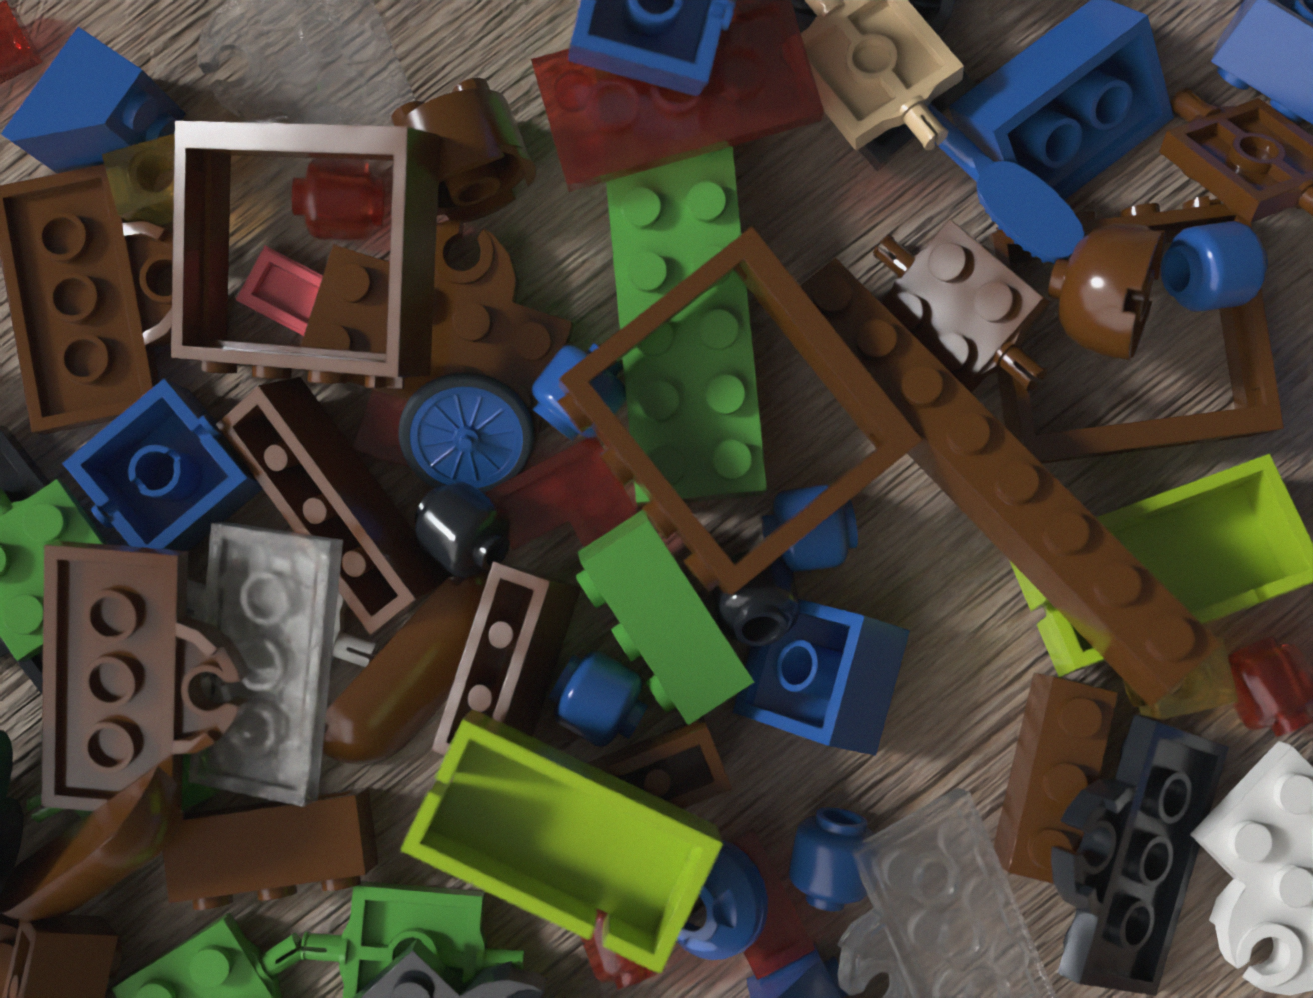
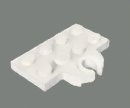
(1266, 846)

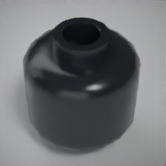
(462, 529)
(762, 607)

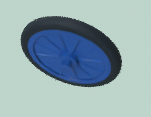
(466, 431)

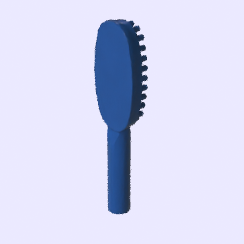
(1016, 199)

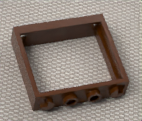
(202, 248)
(1246, 348)
(822, 351)

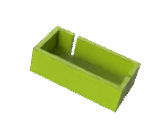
(1208, 543)
(564, 840)

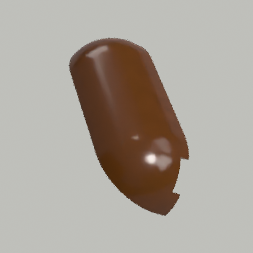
(405, 679)
(95, 851)

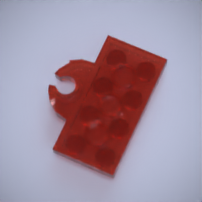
(624, 126)

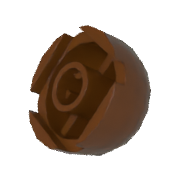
(1109, 287)

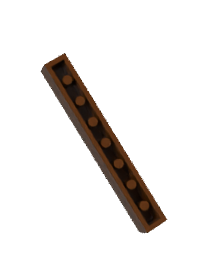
(1017, 500)

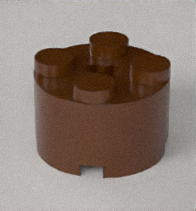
(478, 148)

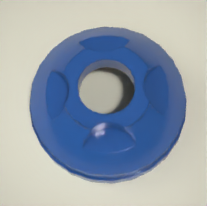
(734, 906)

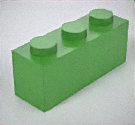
(661, 619)

